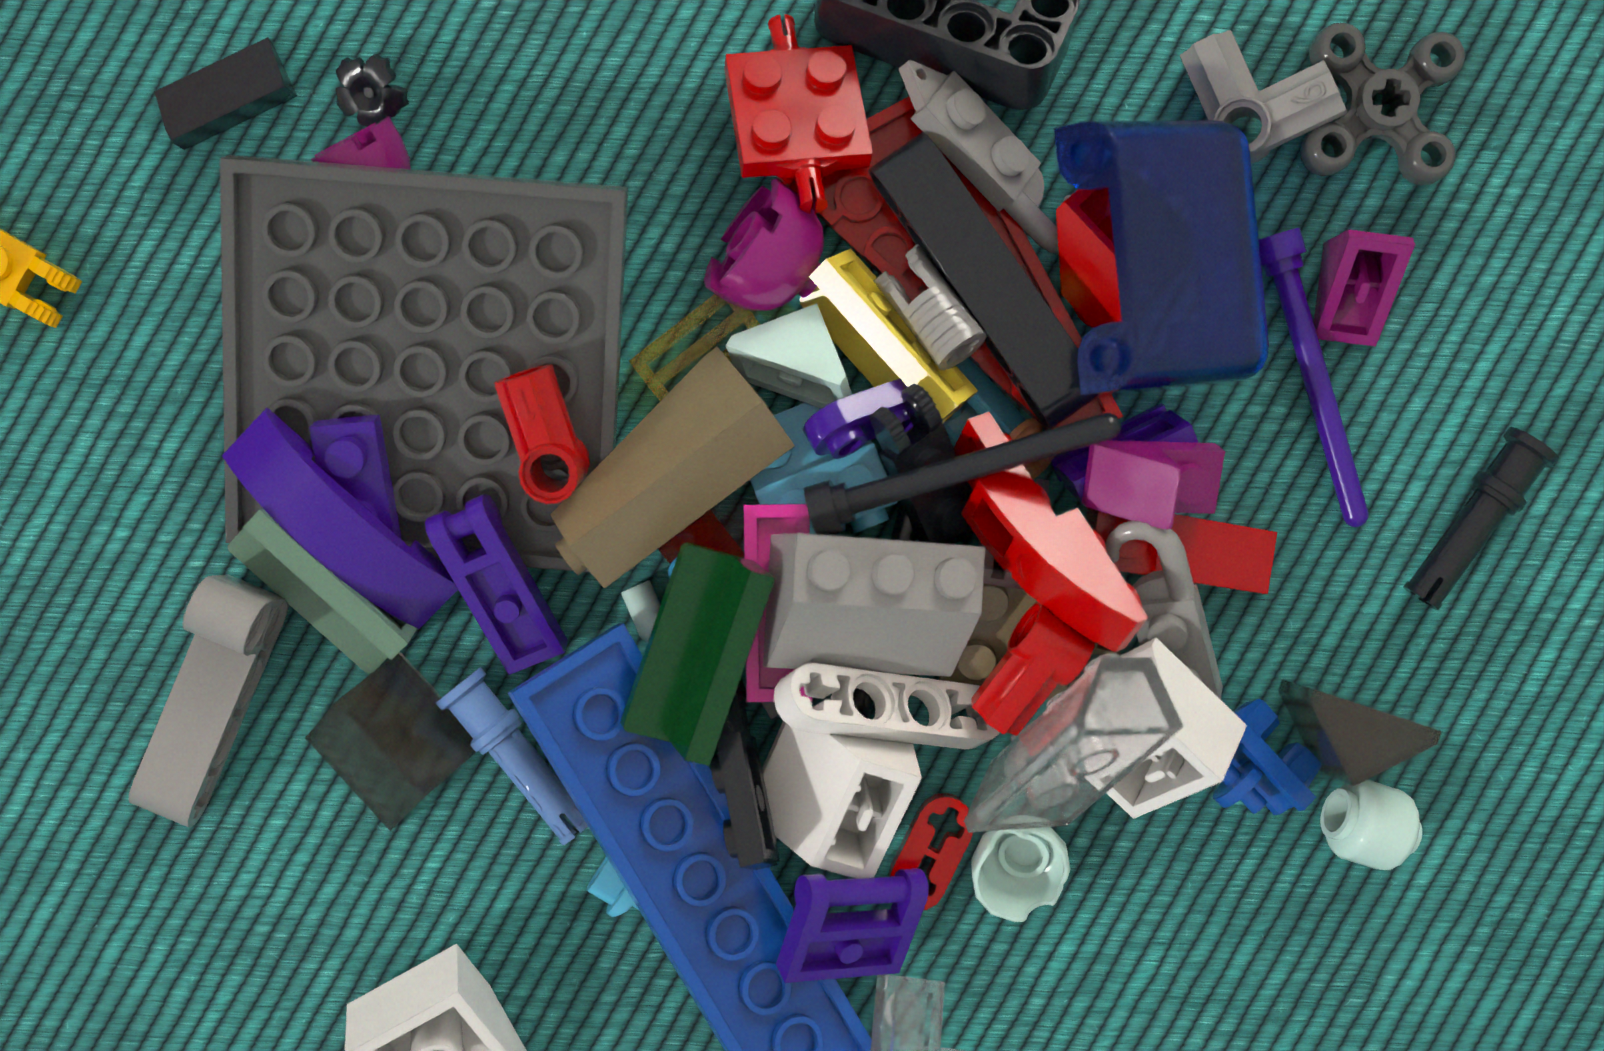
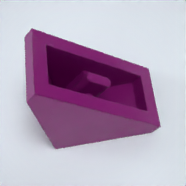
(1359, 285)

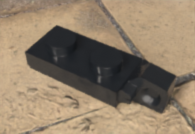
(739, 775)

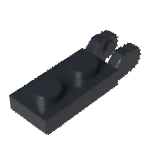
(935, 514)

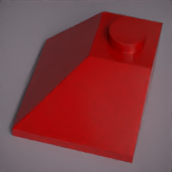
(1088, 257)

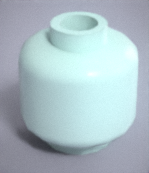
(1371, 824)

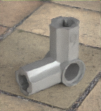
(1284, 108)

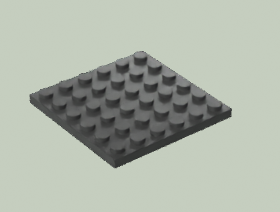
(409, 306)

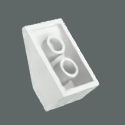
(432, 1008)

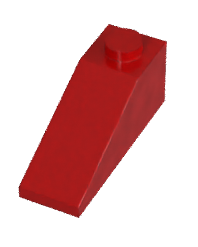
(1215, 551)

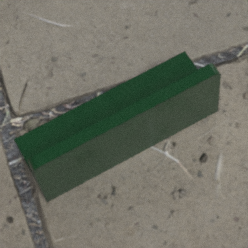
(697, 650)

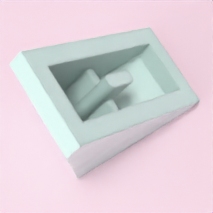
(792, 358)

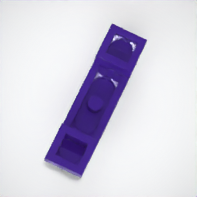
(334, 525)

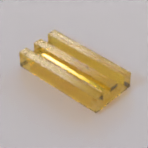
(681, 329)

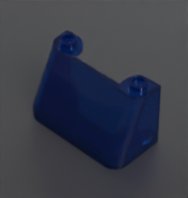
(1180, 253)

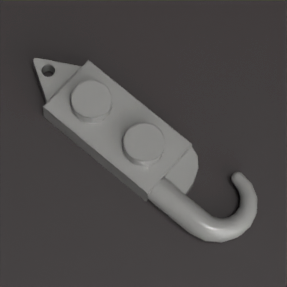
(980, 147)
(1171, 601)

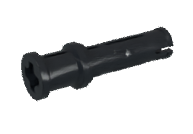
(1495, 494)

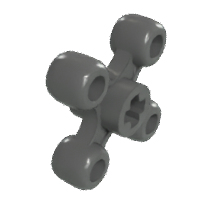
(1399, 89)

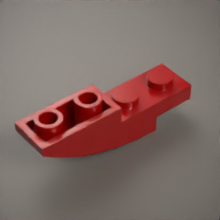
(1049, 555)

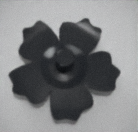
(367, 89)

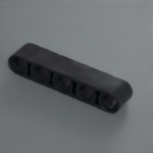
(984, 276)

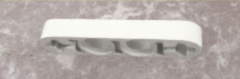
(890, 697)

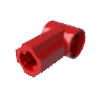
(542, 427)
(1037, 659)

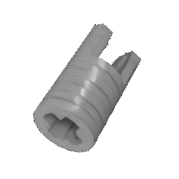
(936, 315)

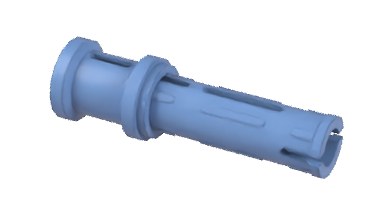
(497, 732)

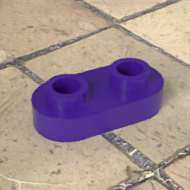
(845, 423)

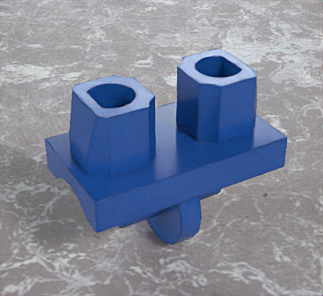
(1260, 775)

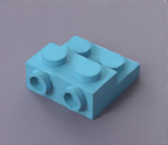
(800, 467)

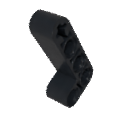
(995, 52)

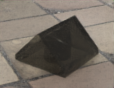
(1351, 737)
(392, 740)

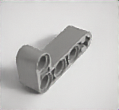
(230, 648)

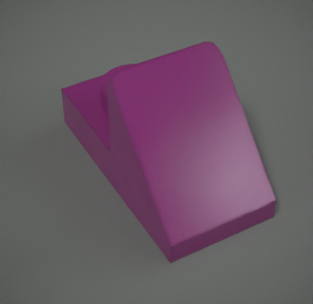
(1153, 479)

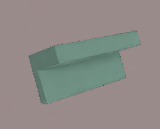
(331, 606)

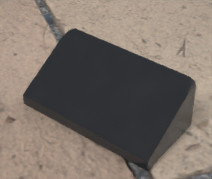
(224, 94)

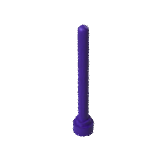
(1281, 259)

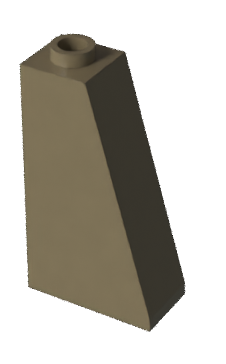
(669, 470)

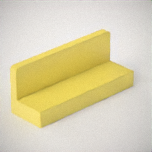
(876, 336)

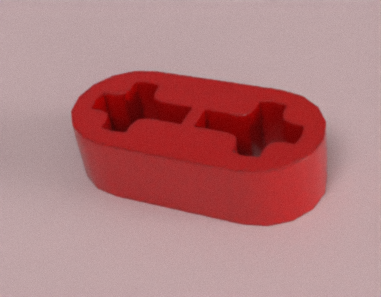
(918, 839)

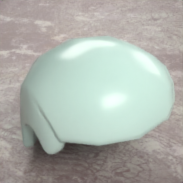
(1019, 871)

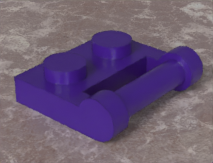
(854, 942)

